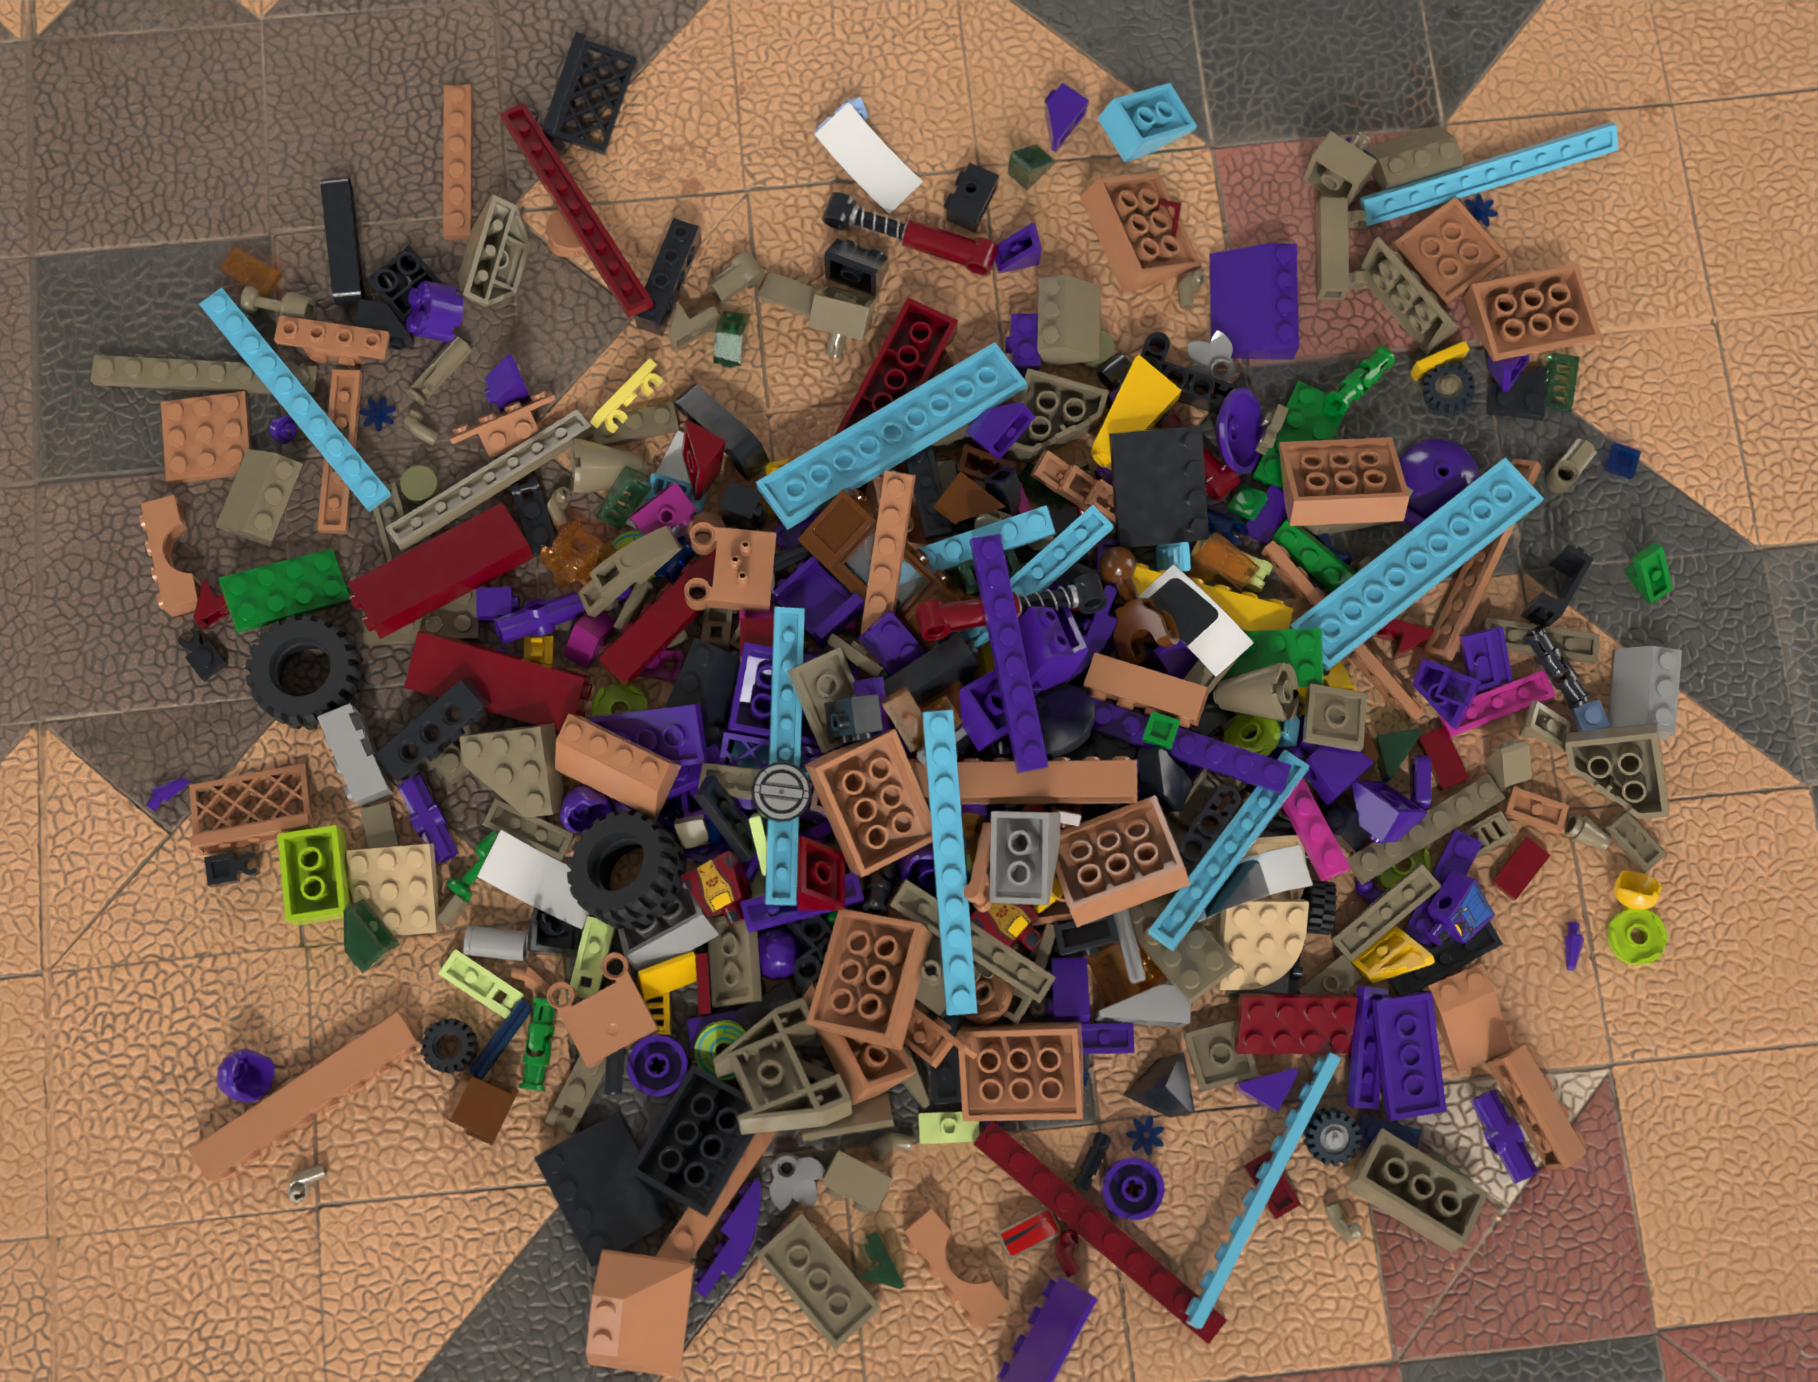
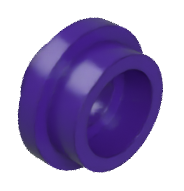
(283, 429)

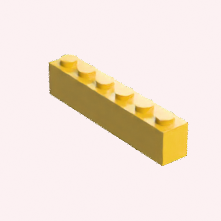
(1242, 608)

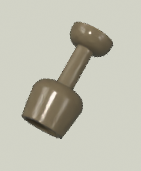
(291, 305)

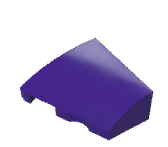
(1446, 690)

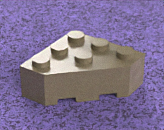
(1061, 412)
(517, 766)
(1623, 766)

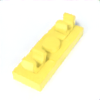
(626, 396)

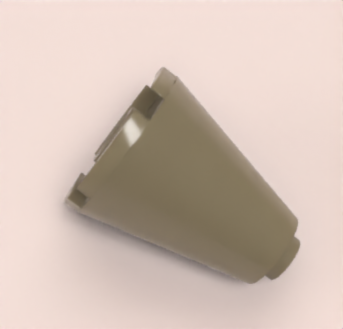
(598, 466)
(1260, 692)

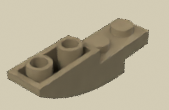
(628, 565)

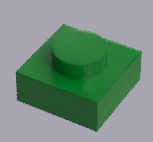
(1247, 502)
(1161, 730)

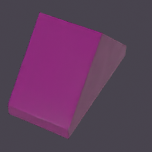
(588, 639)

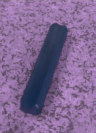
(500, 1039)

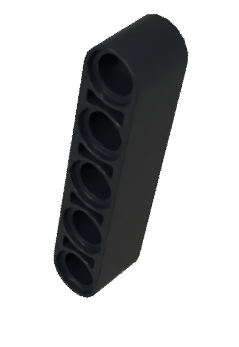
(342, 240)

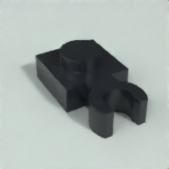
(203, 657)
(226, 868)

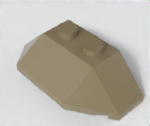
(494, 254)

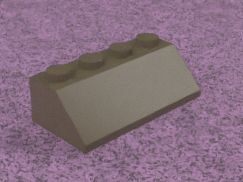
(1417, 1191)

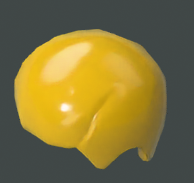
(1637, 890)

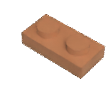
(1536, 810)

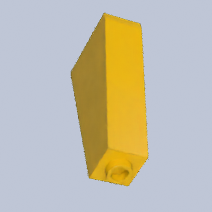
(1138, 406)

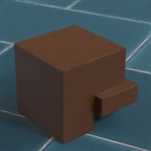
(480, 1106)

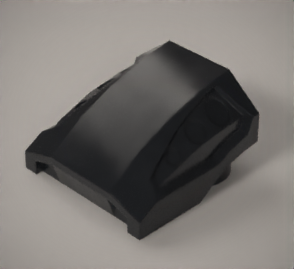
(397, 278)

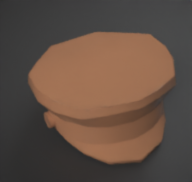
(561, 238)

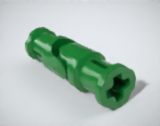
(1360, 380)
(540, 1032)

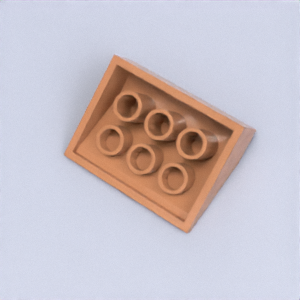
(1124, 220)
(1532, 312)
(1342, 481)
(872, 802)
(1118, 861)
(870, 978)
(1022, 1072)

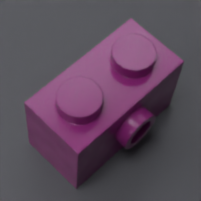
(666, 508)

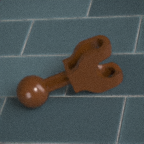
(1138, 614)

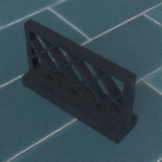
(565, 94)

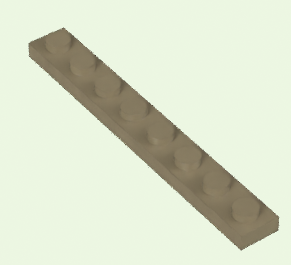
(189, 374)
(488, 480)

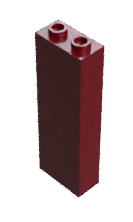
(439, 571)
(508, 681)

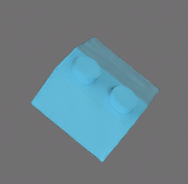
(1146, 121)

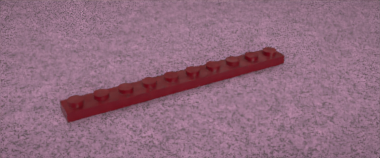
(576, 210)
(1094, 1227)

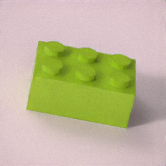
(314, 874)

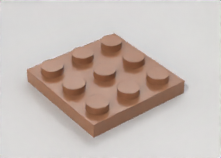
(1449, 251)
(205, 436)

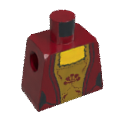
(720, 886)
(1009, 923)

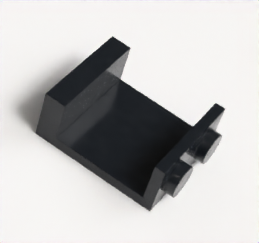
(1543, 608)

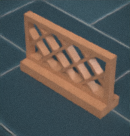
(249, 832)

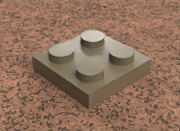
(1335, 717)
(1214, 1058)

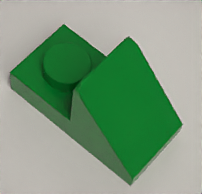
(1650, 573)

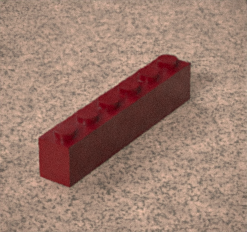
(657, 626)

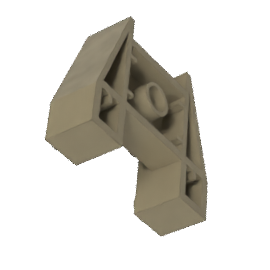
(775, 1079)

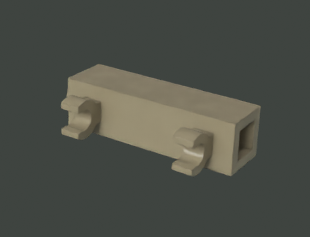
(1333, 248)

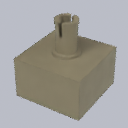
(1340, 166)
(841, 314)
(931, 985)

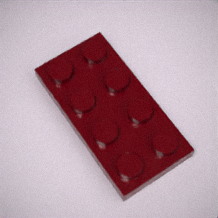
(1295, 1023)

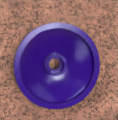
(1239, 430)
(1421, 474)

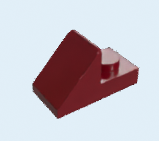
(209, 607)
(1407, 634)

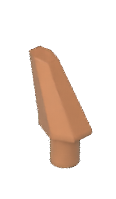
(532, 978)

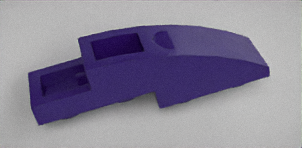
(1098, 633)
(740, 1226)

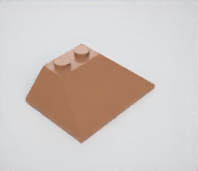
(639, 1313)

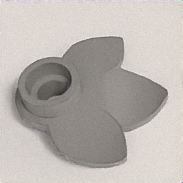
(1209, 355)
(797, 1184)

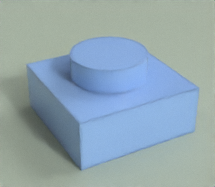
(1590, 716)

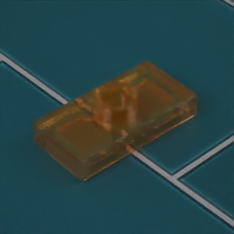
(250, 271)

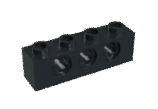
(669, 275)
(395, 754)

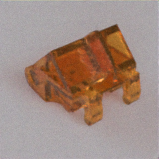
(568, 563)
(1116, 956)

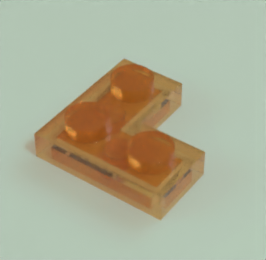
(1222, 557)
(908, 716)

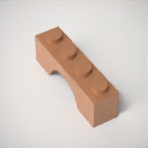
(165, 523)
(981, 1299)

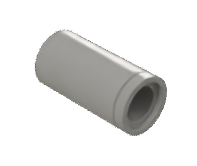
(496, 943)

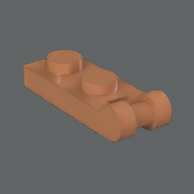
(979, 887)

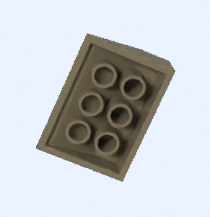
(1407, 298)

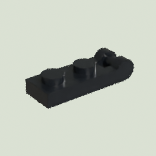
(533, 515)

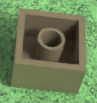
(857, 1182)

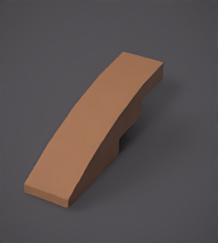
(1075, 484)

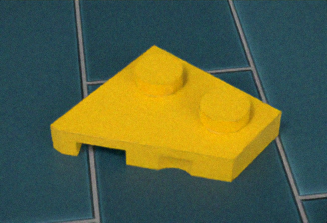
(1391, 956)

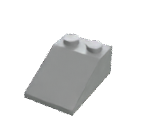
(1023, 856)
(1156, 1007)

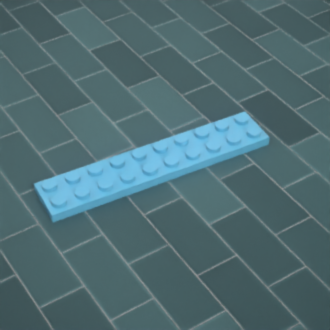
(891, 435)
(1420, 560)

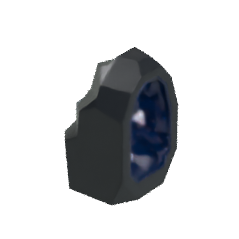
(1006, 488)

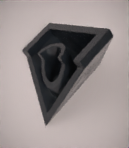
(551, 935)
(1164, 1087)

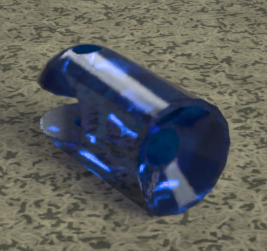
(1223, 524)
(673, 567)

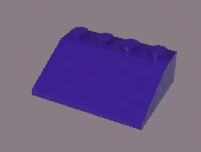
(1256, 300)
(752, 695)
(1050, 1333)

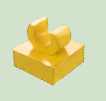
(540, 649)

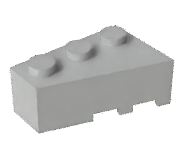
(354, 755)

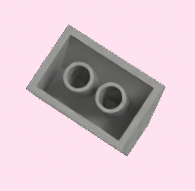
(1645, 688)
(670, 935)

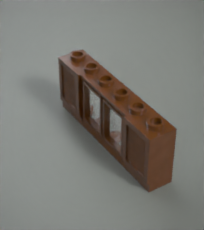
(844, 544)

